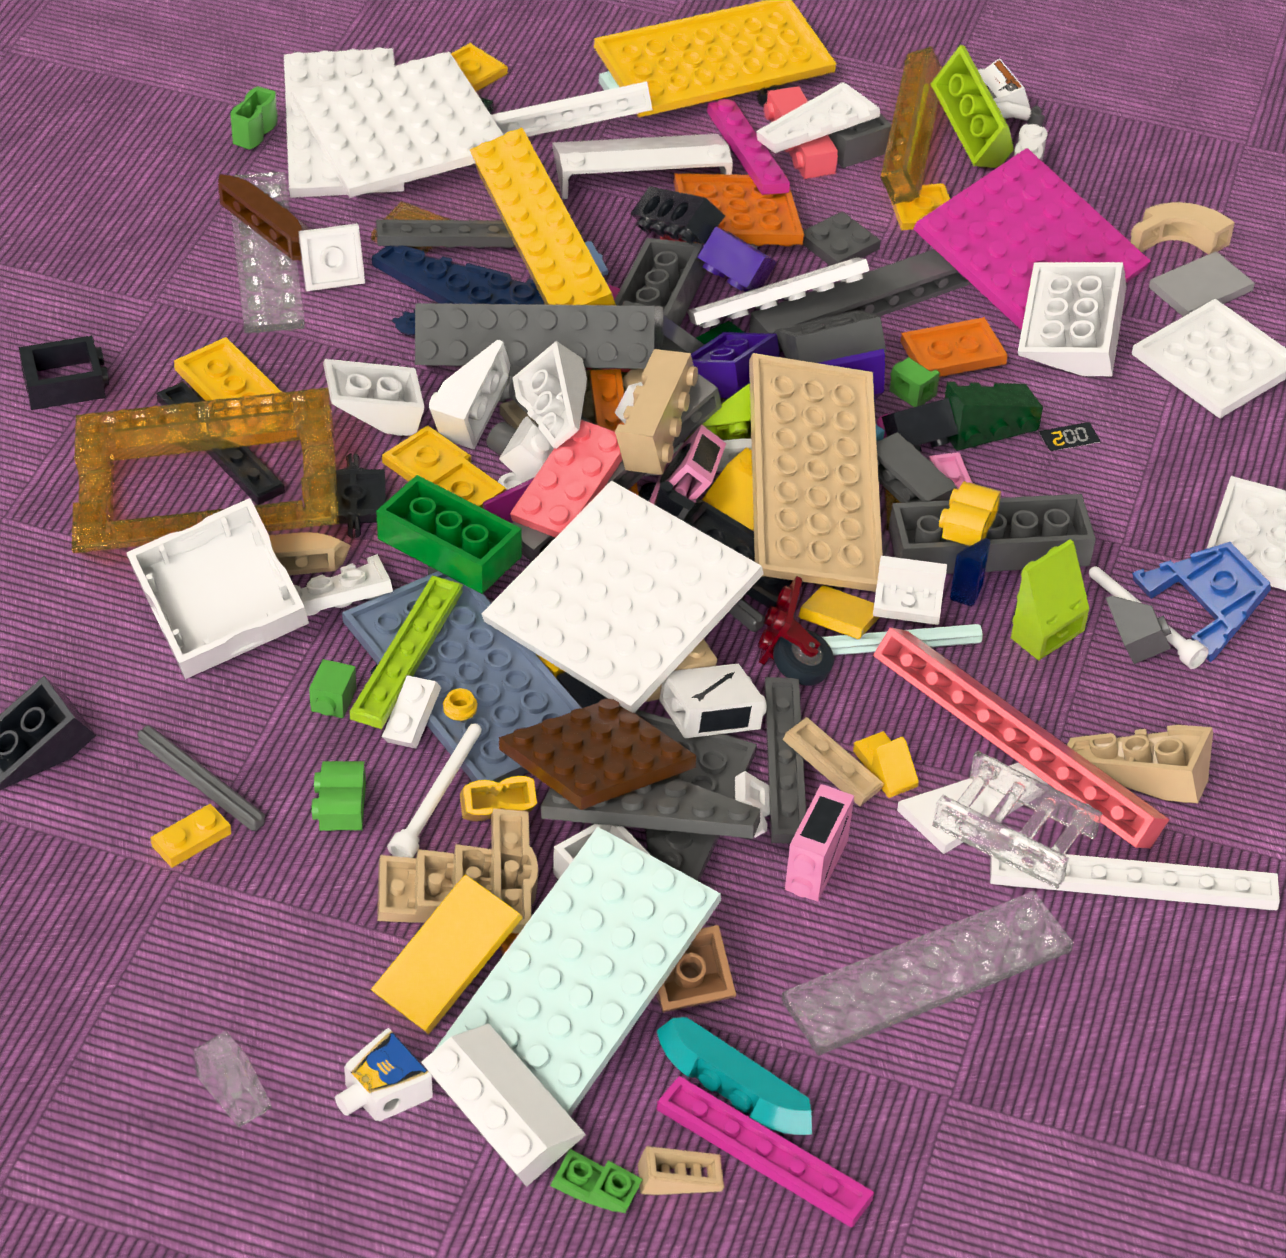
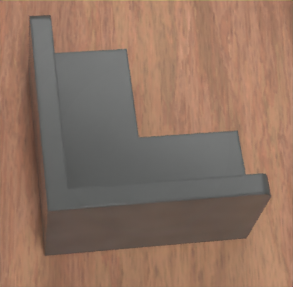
(861, 141)

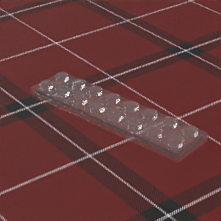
(265, 274)
(926, 972)

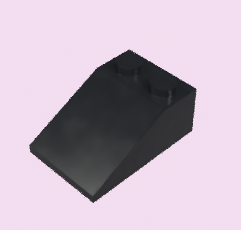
(39, 732)

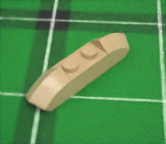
(309, 552)

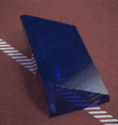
(970, 573)

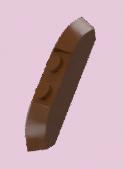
(262, 214)

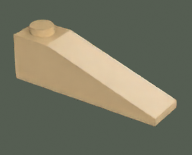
(1160, 764)

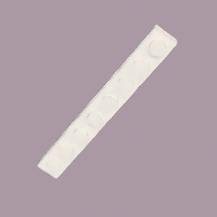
(1154, 881)

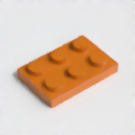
(955, 347)

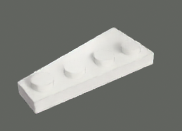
(821, 116)

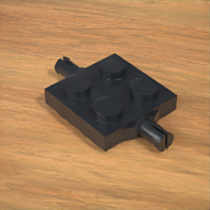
(359, 494)

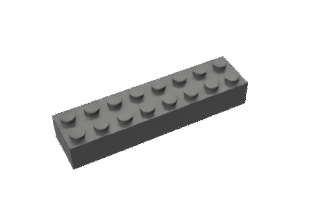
(597, 333)

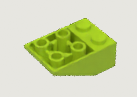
(733, 418)
(1050, 602)

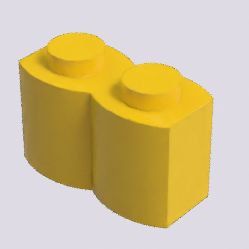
(970, 513)
(483, 796)

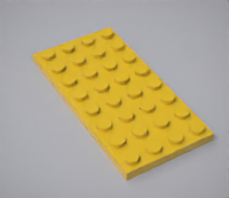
(716, 54)

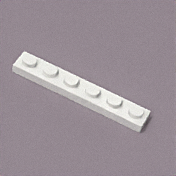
(576, 110)

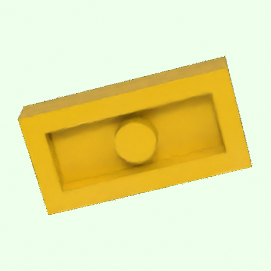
(190, 835)

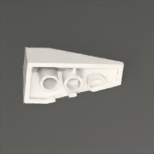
(553, 392)

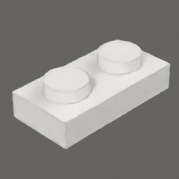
(411, 712)

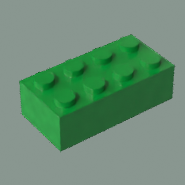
(449, 534)

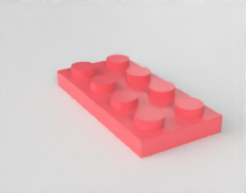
(569, 480)

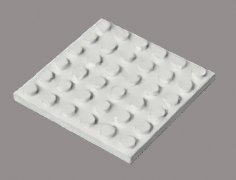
(397, 123)
(622, 595)

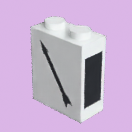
(712, 700)

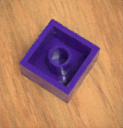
(735, 258)

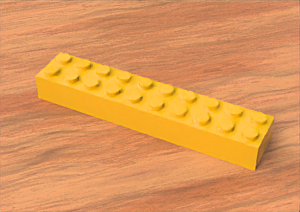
(539, 222)

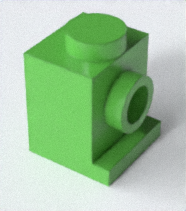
(913, 382)

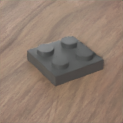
(840, 239)

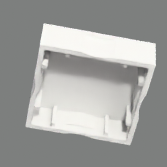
(218, 588)

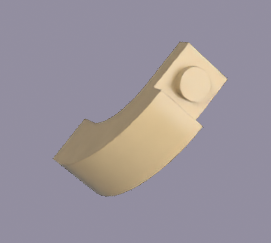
(1183, 222)

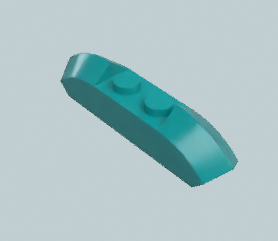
(735, 1077)

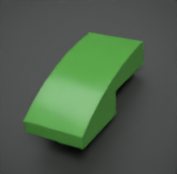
(601, 1186)

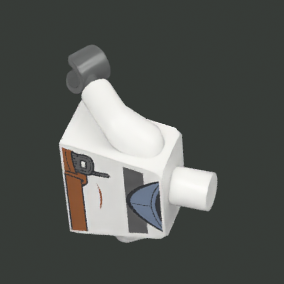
(1010, 94)

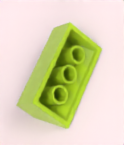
(973, 111)

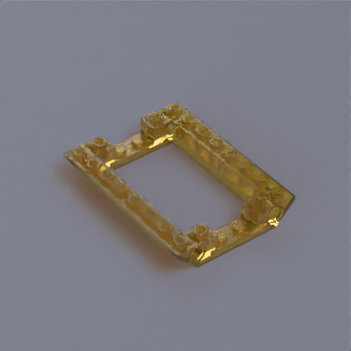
(195, 428)

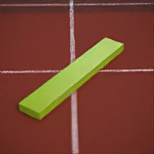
(406, 651)

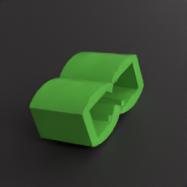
(254, 117)
(341, 795)

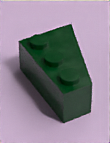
(991, 413)

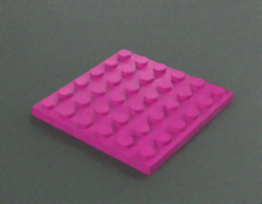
(1021, 218)

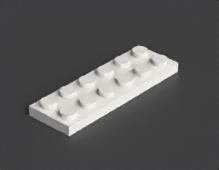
(790, 289)

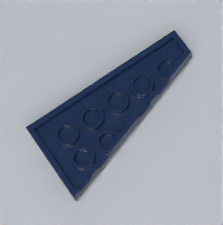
(452, 282)

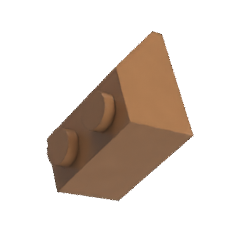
(699, 975)

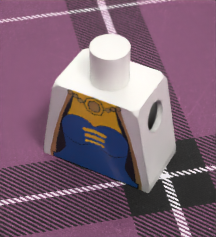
(384, 1079)

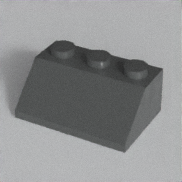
(832, 337)

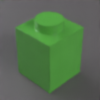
(333, 688)

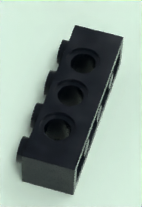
(677, 215)

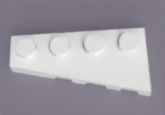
(343, 589)
(921, 808)

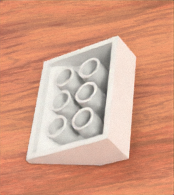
(1074, 316)

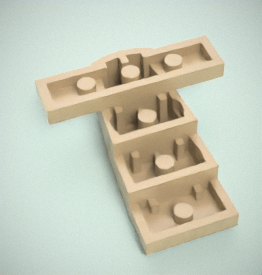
(416, 886)

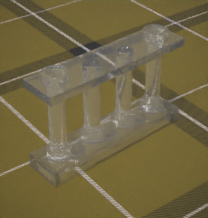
(1004, 843)

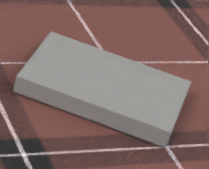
(1200, 283)

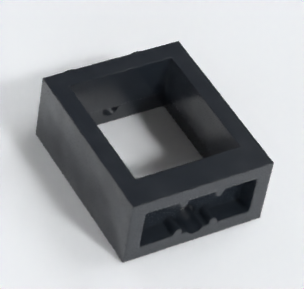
(68, 388)

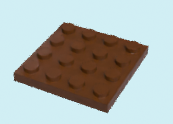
(597, 753)

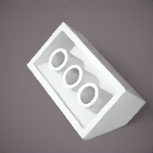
(504, 1101)

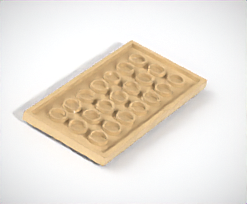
(815, 472)

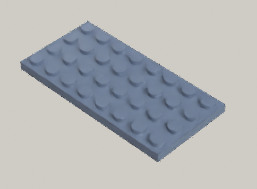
(469, 654)

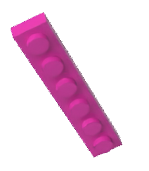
(746, 147)
(765, 1151)

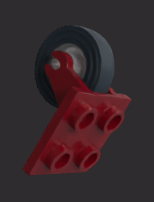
(798, 651)

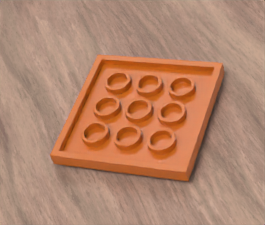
(747, 212)

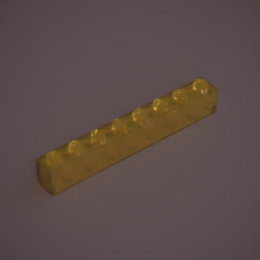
(911, 127)

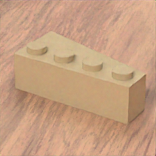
(656, 412)

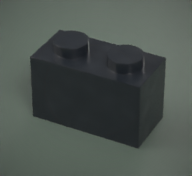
(923, 424)

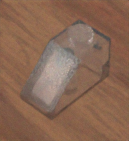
(231, 1078)

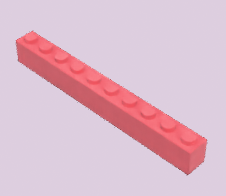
(1020, 737)

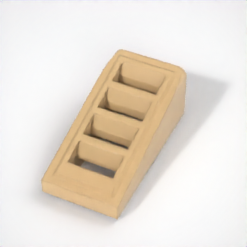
(679, 1183)

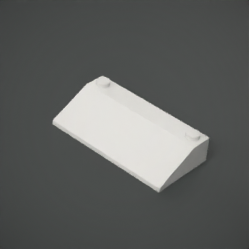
(640, 155)

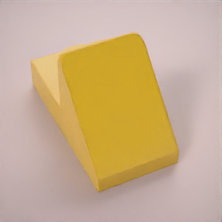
(888, 762)

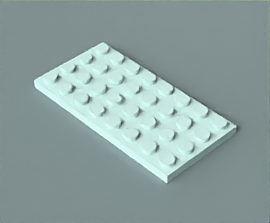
(589, 963)

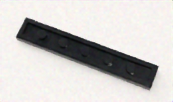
(237, 462)

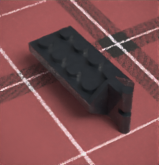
(723, 529)

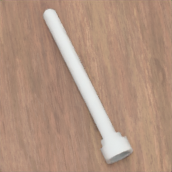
(1190, 651)
(406, 841)

